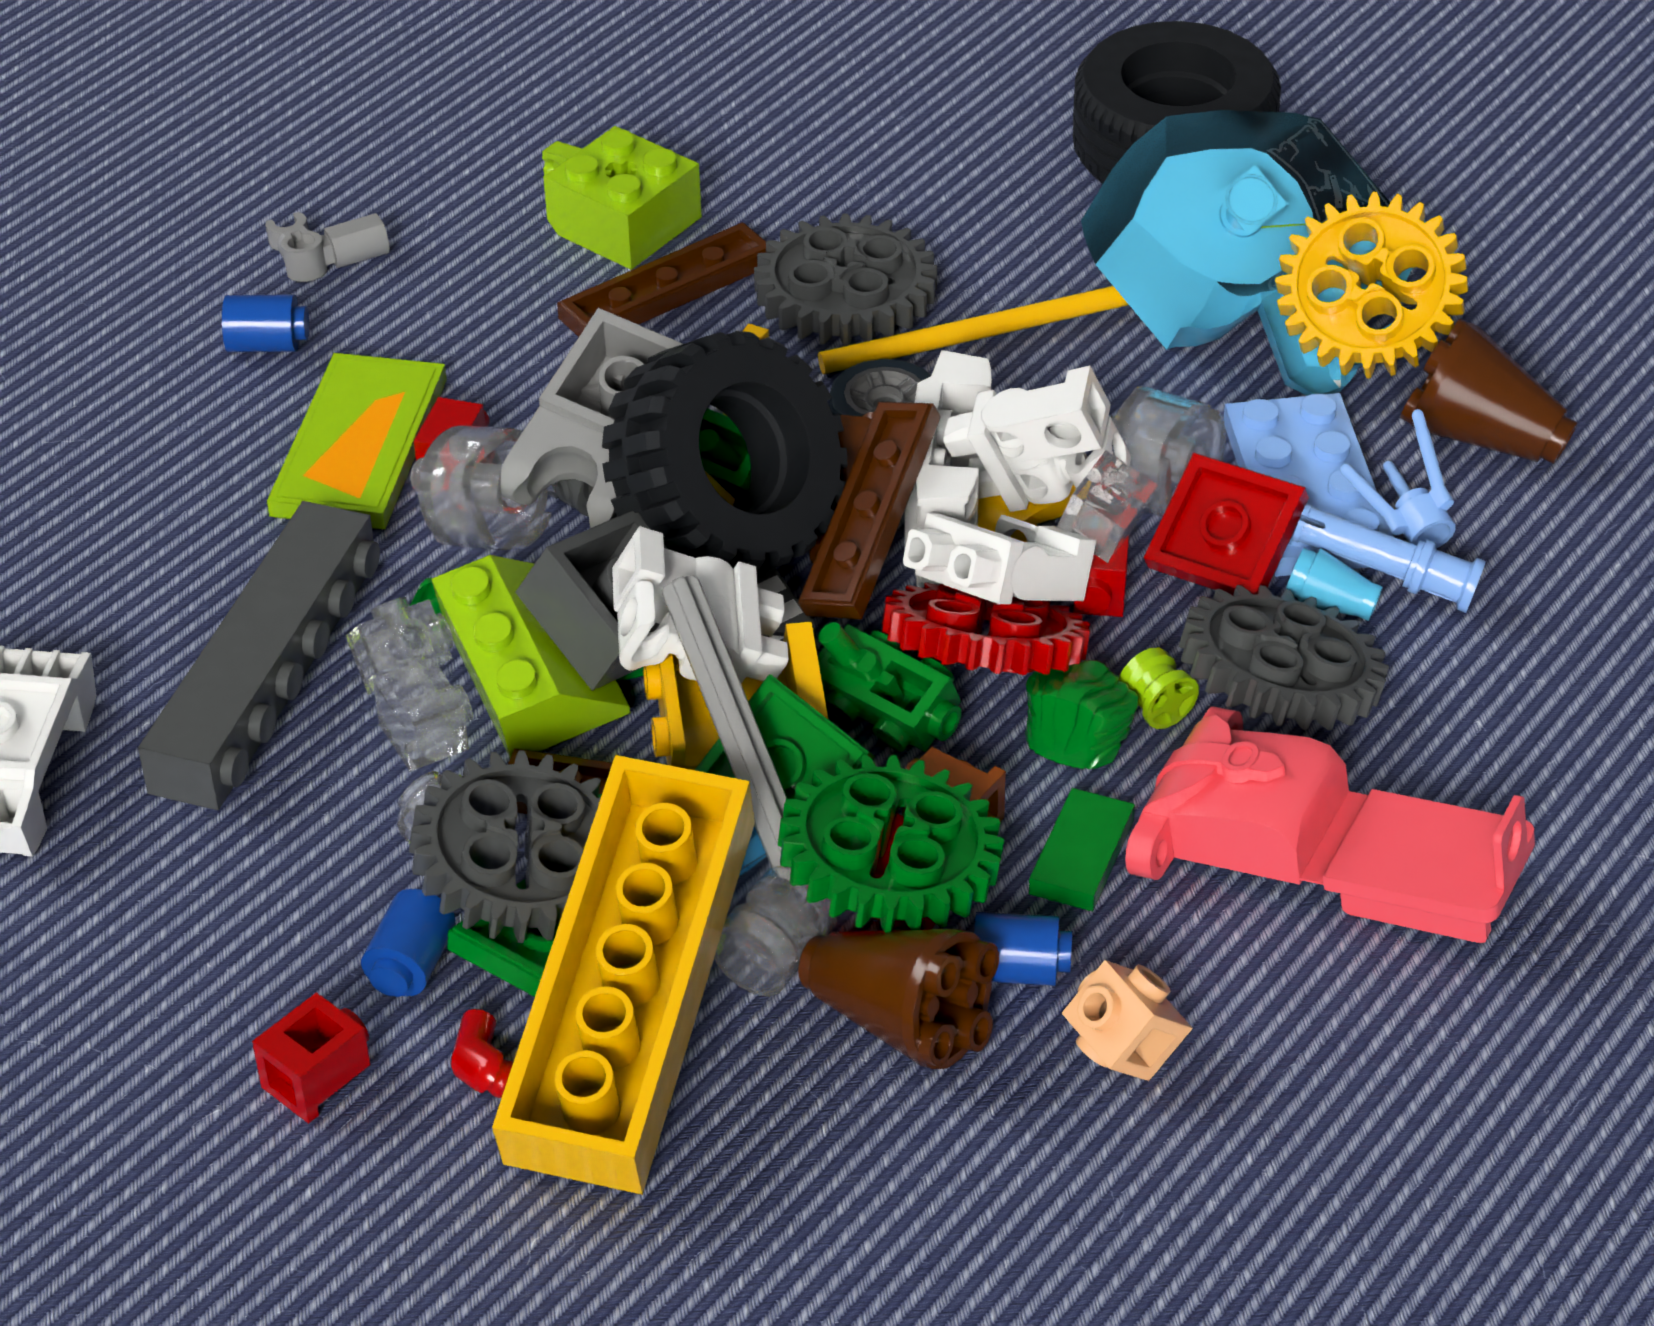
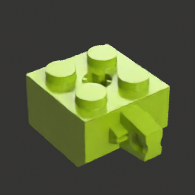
(620, 195)

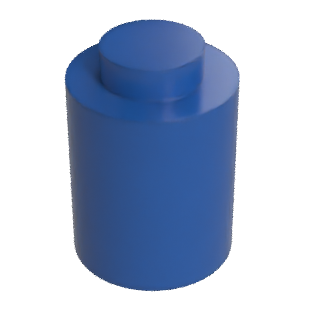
(263, 323)
(407, 944)
(1028, 946)

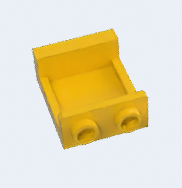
(685, 725)

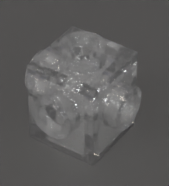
(398, 638)

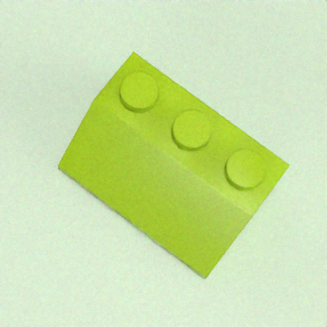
(514, 663)

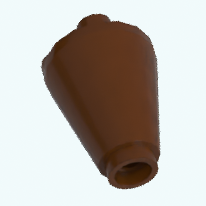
(1488, 399)
(908, 988)

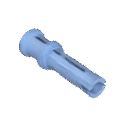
(1418, 565)

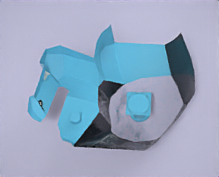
(1186, 219)

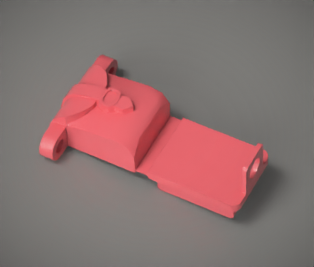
(1287, 815)

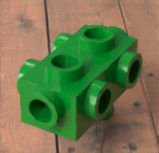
(891, 690)

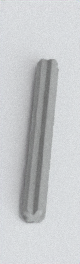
(728, 706)

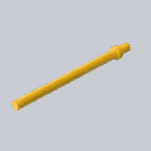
(971, 329)

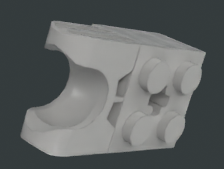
(569, 424)

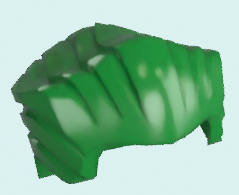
(1079, 714)

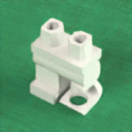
(1036, 439)
(998, 567)
(733, 596)

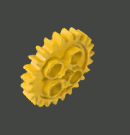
(1401, 244)

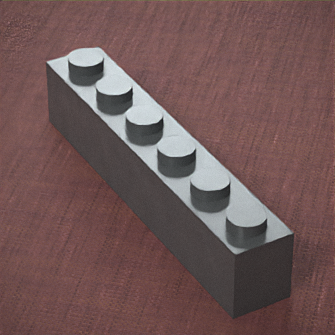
(258, 656)

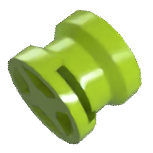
(1162, 690)

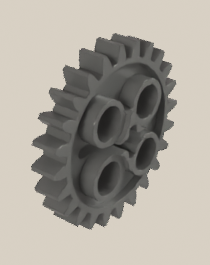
(845, 279)
(1283, 657)
(469, 842)

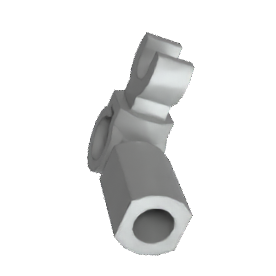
(343, 244)

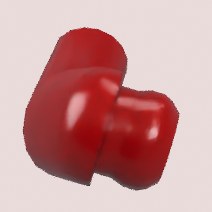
(475, 1058)

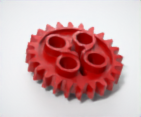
(1020, 637)

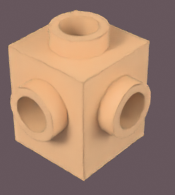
(1126, 1019)

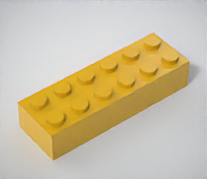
(625, 975)

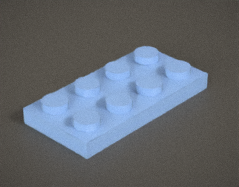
(1305, 445)

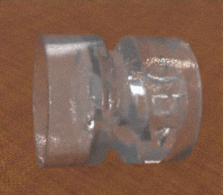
(768, 933)

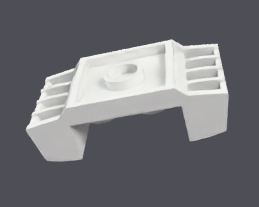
(945, 482)
(37, 702)

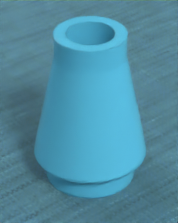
(1333, 584)

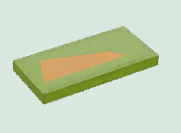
(358, 436)

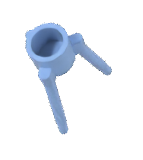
(1418, 512)

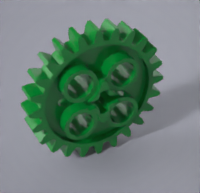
(937, 858)

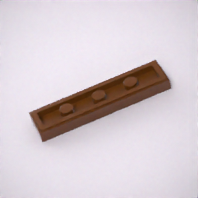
(669, 280)
(869, 510)

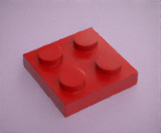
(1226, 526)

